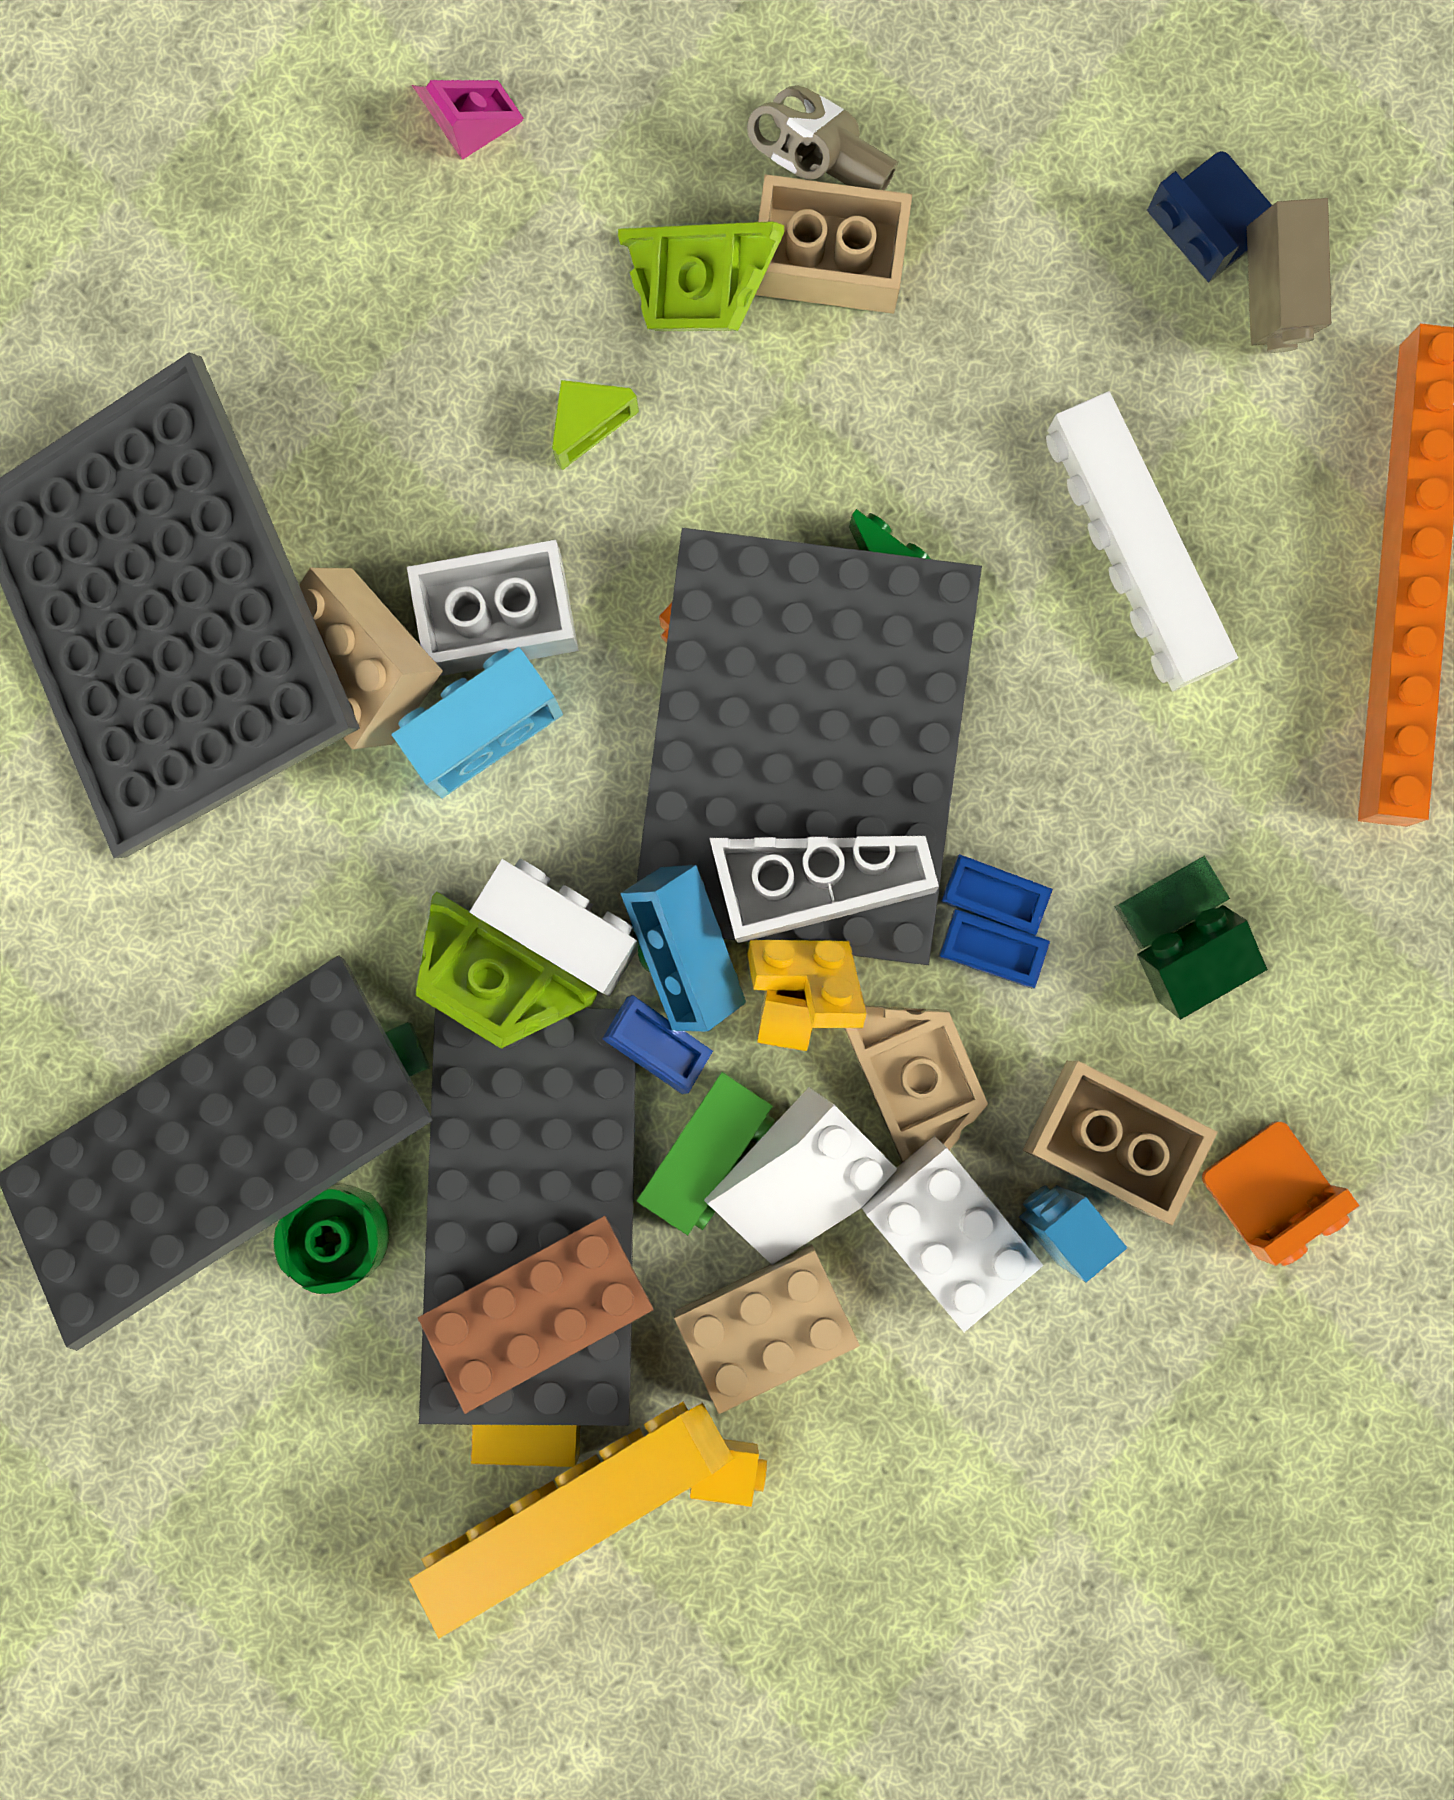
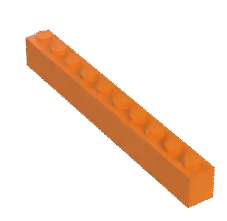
(1412, 585)

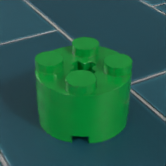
(321, 1264)

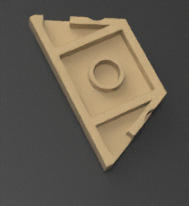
(917, 1075)

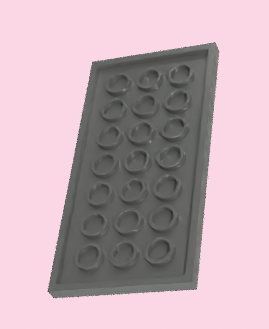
(210, 1151)
(519, 1158)

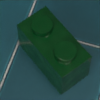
(1202, 961)

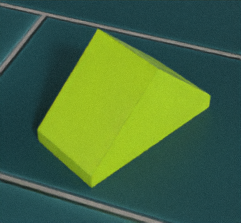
(588, 416)

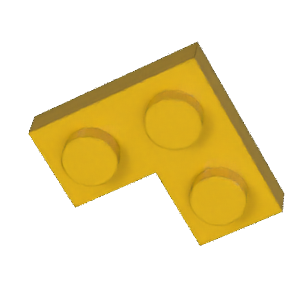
(819, 969)

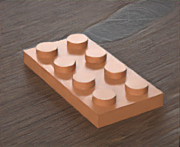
(535, 1314)

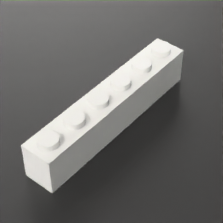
(1140, 542)

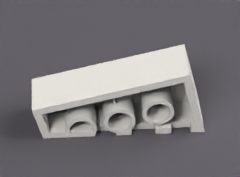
(810, 880)

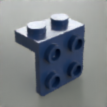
(1209, 213)

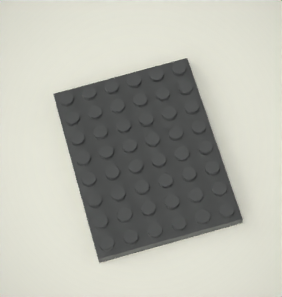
(163, 611)
(806, 705)

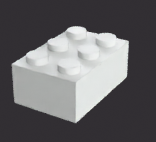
(493, 603)
(557, 925)
(951, 1234)

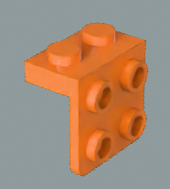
(1277, 1195)

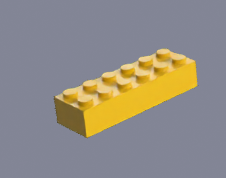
(567, 1520)

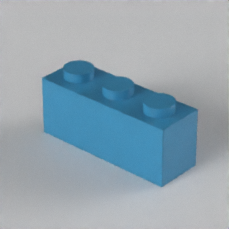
(683, 948)
(1071, 1231)

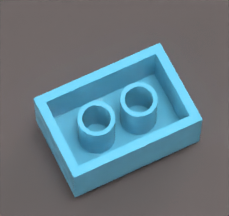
(477, 722)

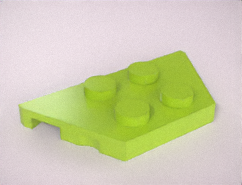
(699, 272)
(492, 979)

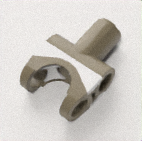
(820, 142)

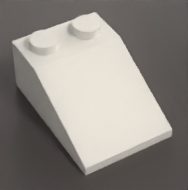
(800, 1178)

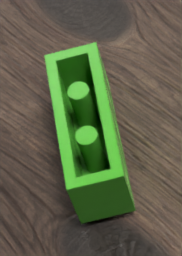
(706, 1153)

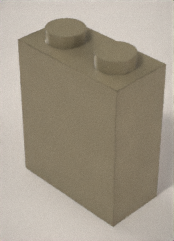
(1289, 274)

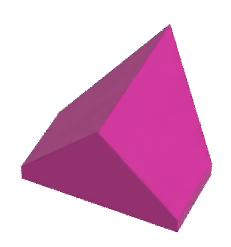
(469, 111)

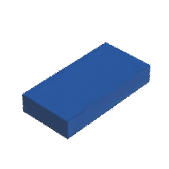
(996, 895)
(994, 949)
(651, 1043)

